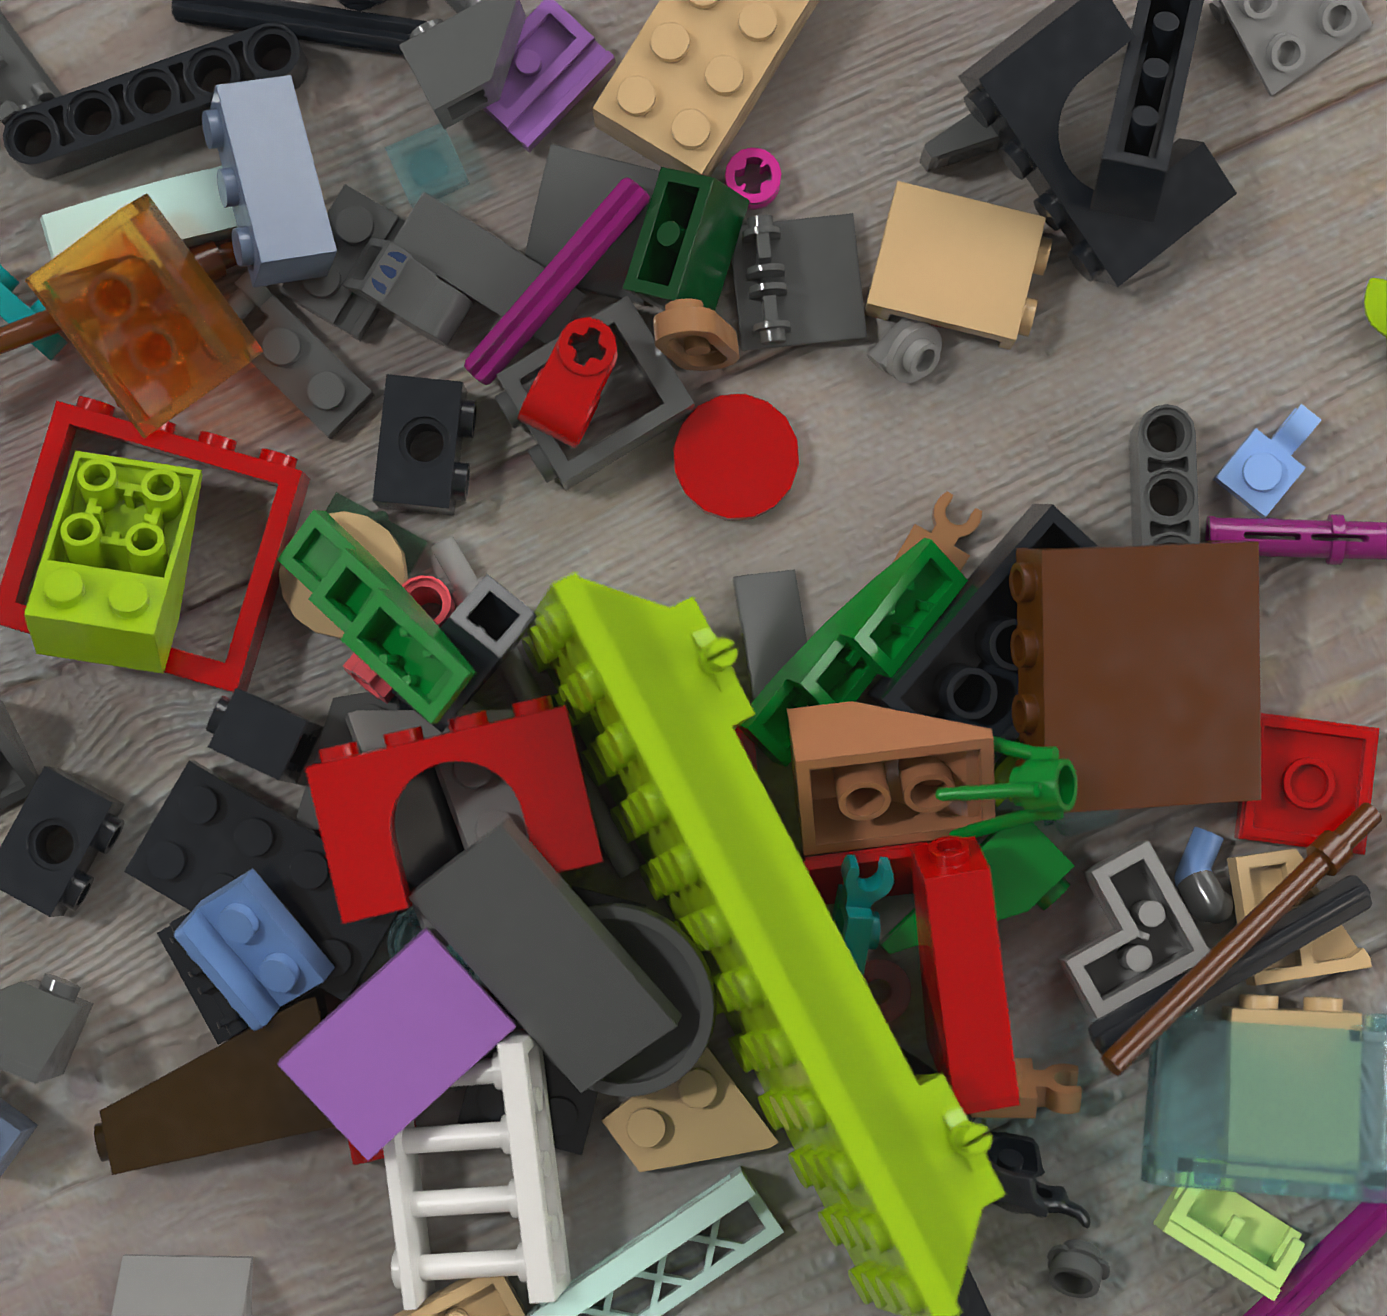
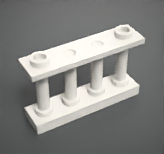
(530, 1195)

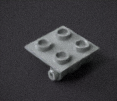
(1291, 35)

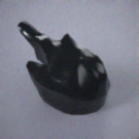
(1017, 1164)

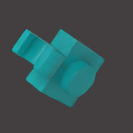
(853, 904)

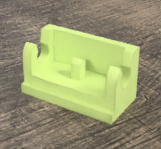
(1233, 1235)

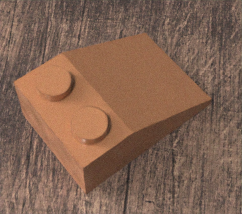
(874, 774)

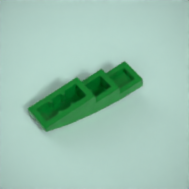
(377, 616)
(859, 641)

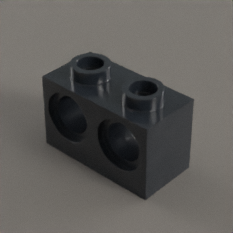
(262, 735)

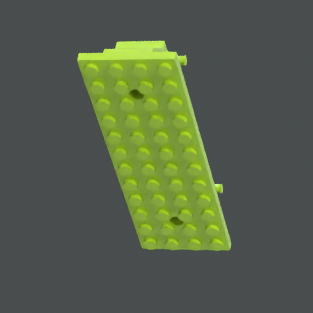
(877, 1143)

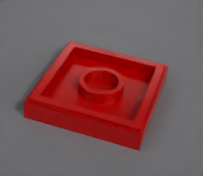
(1309, 780)

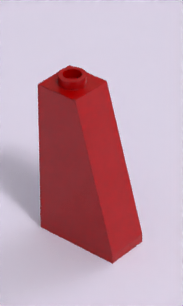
(963, 974)

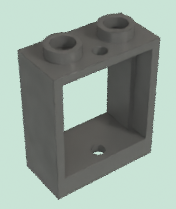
(653, 366)

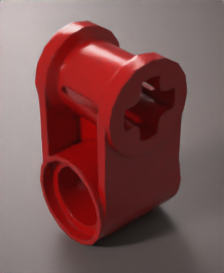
(568, 392)

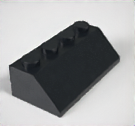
(965, 659)

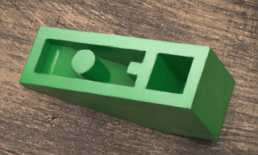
(1023, 873)

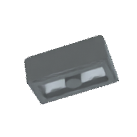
(769, 623)

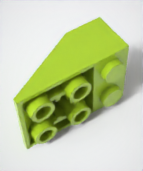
(115, 563)

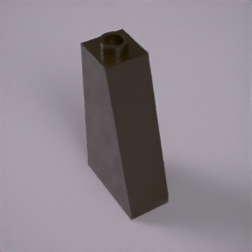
(216, 1100)

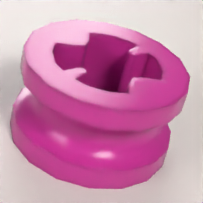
(737, 166)

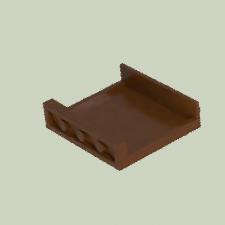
(1142, 669)

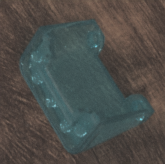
(1268, 1108)

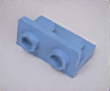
(252, 949)

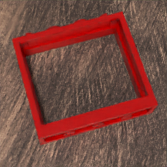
(208, 450)

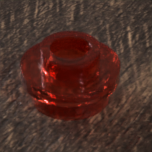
(899, 986)

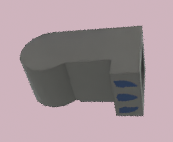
(407, 291)

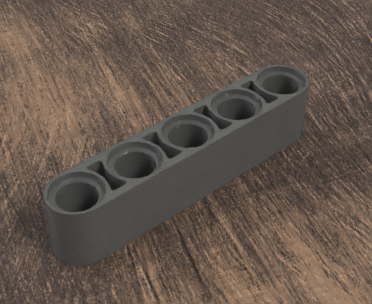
(1171, 469)

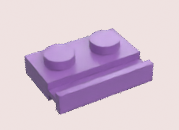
(548, 74)

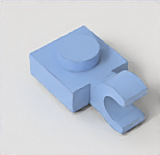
(1264, 467)

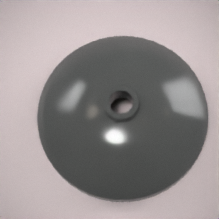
(683, 977)

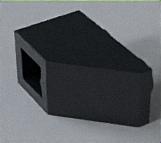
(485, 633)

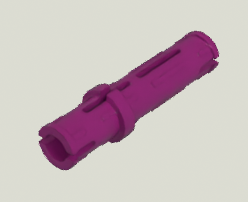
(1371, 533)

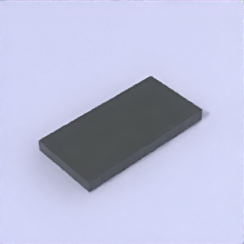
(545, 955)

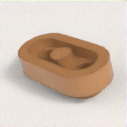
(695, 336)

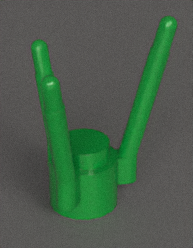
(1041, 785)

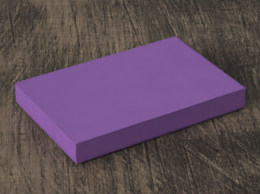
(397, 1043)

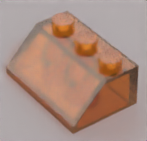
(144, 315)

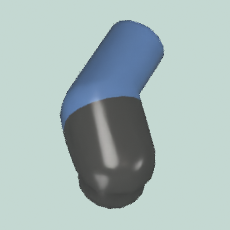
(1198, 882)

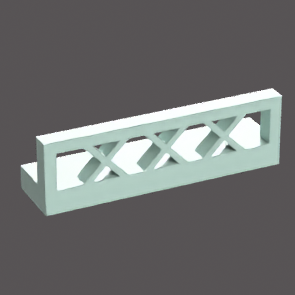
(661, 1239)

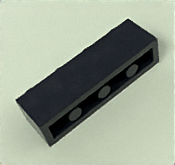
(1147, 108)

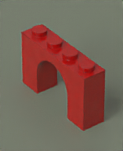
(361, 791)

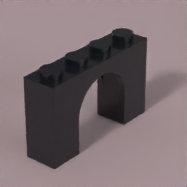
(1022, 95)

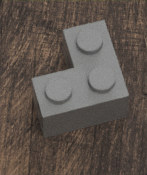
(1148, 937)

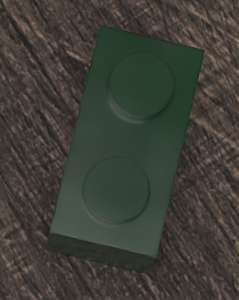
(686, 240)

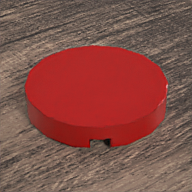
(736, 457)

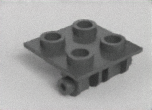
(798, 282)

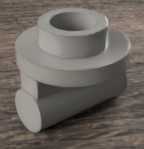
(908, 350)

